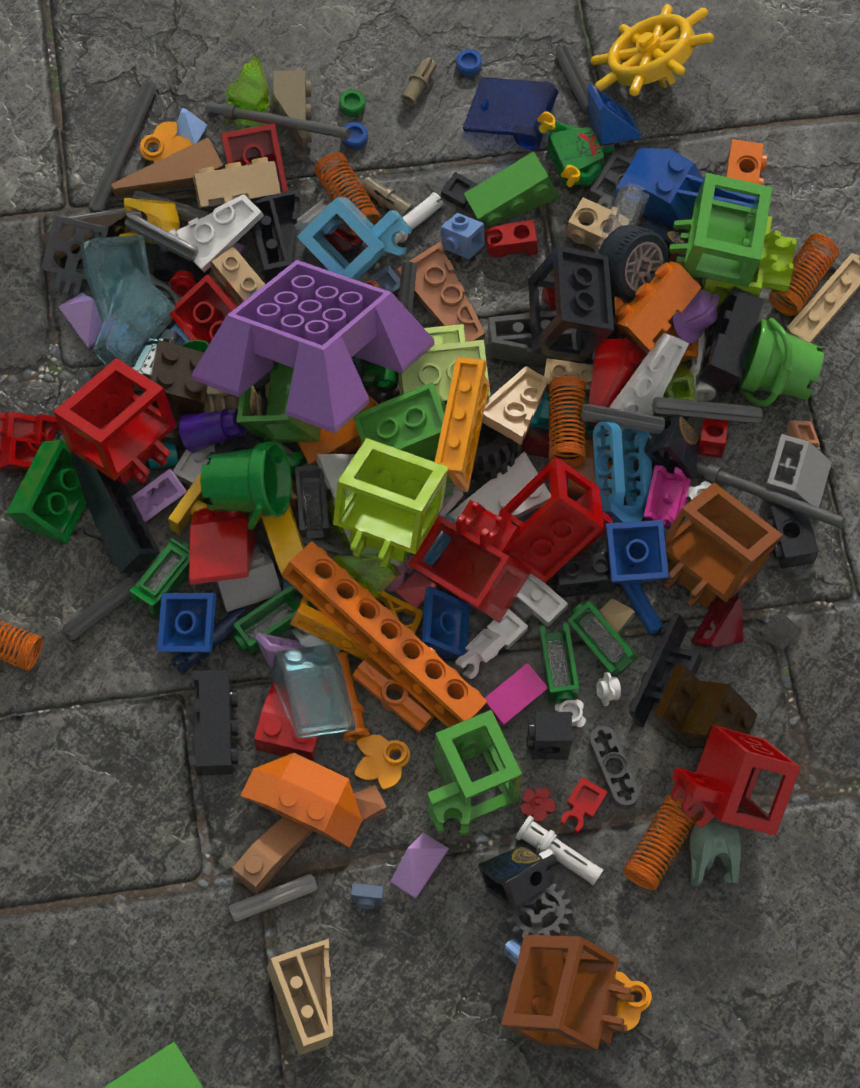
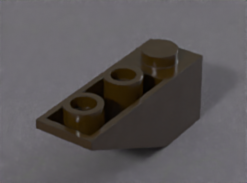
(114, 222)

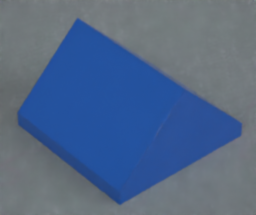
(609, 119)
(636, 552)
(445, 624)

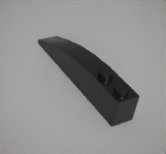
(116, 519)

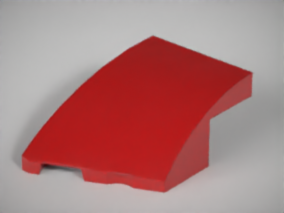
(22, 437)

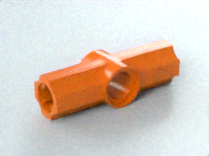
(380, 682)

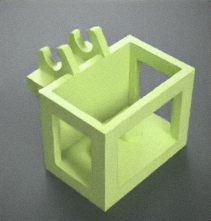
(439, 360)

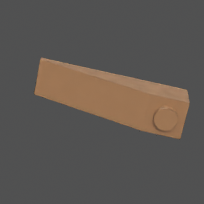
(172, 171)

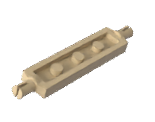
(827, 301)

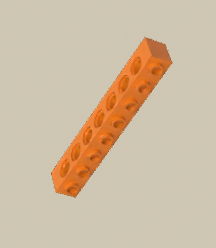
(369, 636)

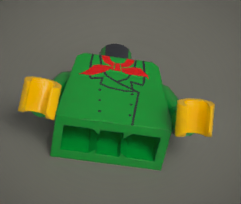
(574, 151)

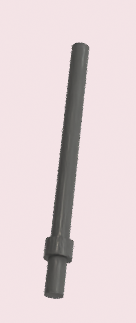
(232, 112)
(716, 474)

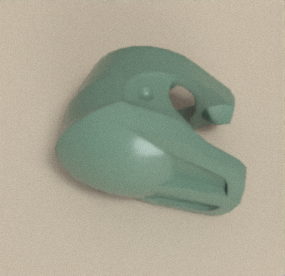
(711, 841)

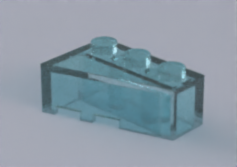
(132, 318)

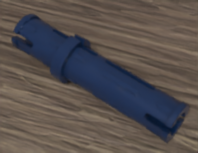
(220, 632)

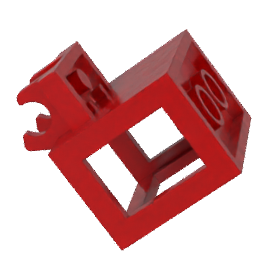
(114, 425)
(560, 526)
(475, 560)
(728, 779)

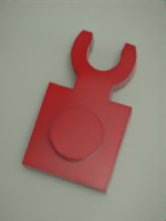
(584, 802)

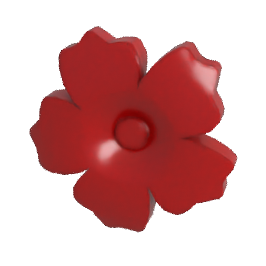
(537, 803)

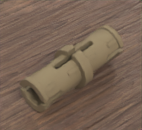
(374, 189)

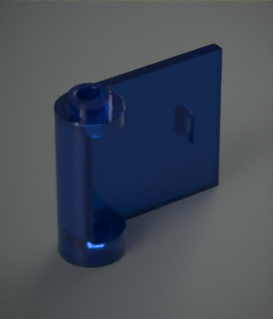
(511, 109)

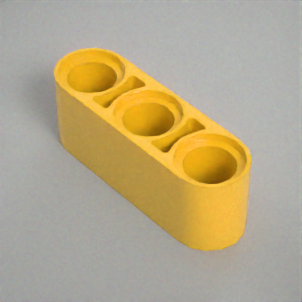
(283, 537)

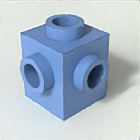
(463, 235)

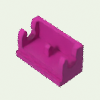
(666, 495)
(514, 694)

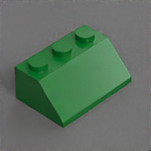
(49, 494)

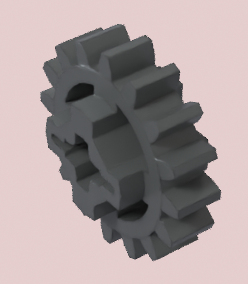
(541, 914)

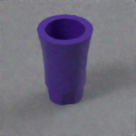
(209, 429)

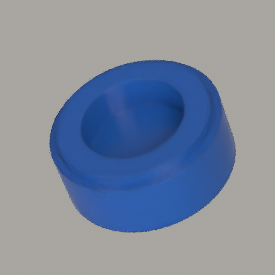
(469, 62)
(358, 136)

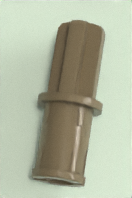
(418, 82)

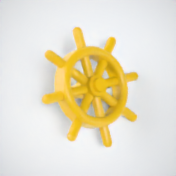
(654, 48)

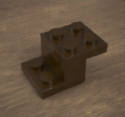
(173, 372)
(693, 706)

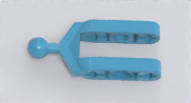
(622, 471)

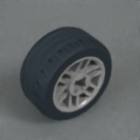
(633, 258)

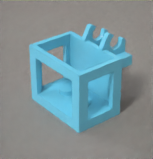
(378, 237)

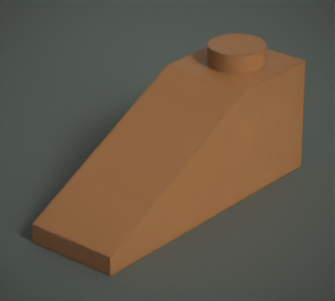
(269, 854)

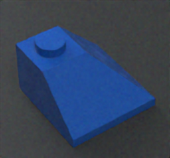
(186, 622)

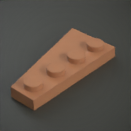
(443, 294)

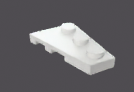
(219, 229)

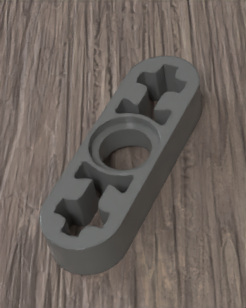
(629, 784)

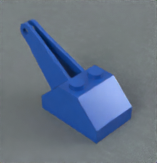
(672, 185)

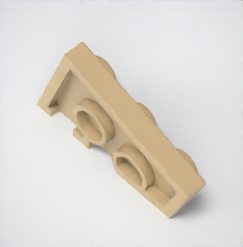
(515, 404)

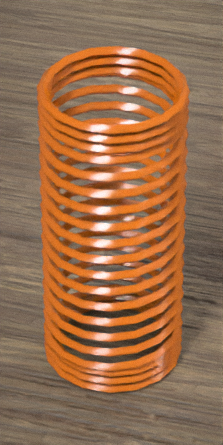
(341, 168)
(795, 298)
(567, 446)
(23, 660)
(645, 873)

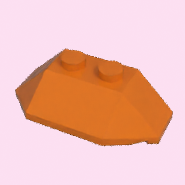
(306, 796)

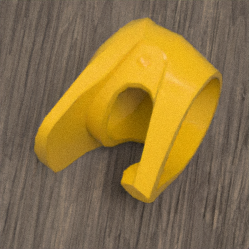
(158, 213)

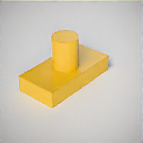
(187, 506)

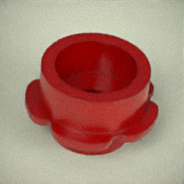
(182, 282)

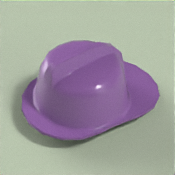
(697, 316)

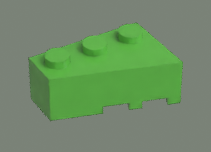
(512, 192)

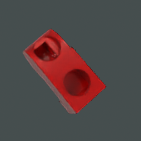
(512, 239)
(713, 437)

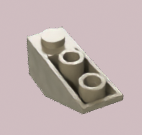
(290, 101)

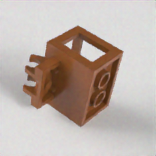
(717, 546)
(563, 995)

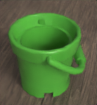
(779, 364)

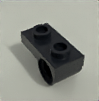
(169, 263)

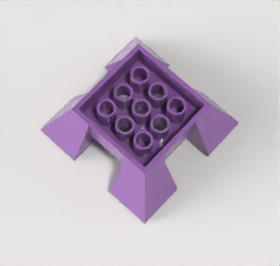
(316, 327)

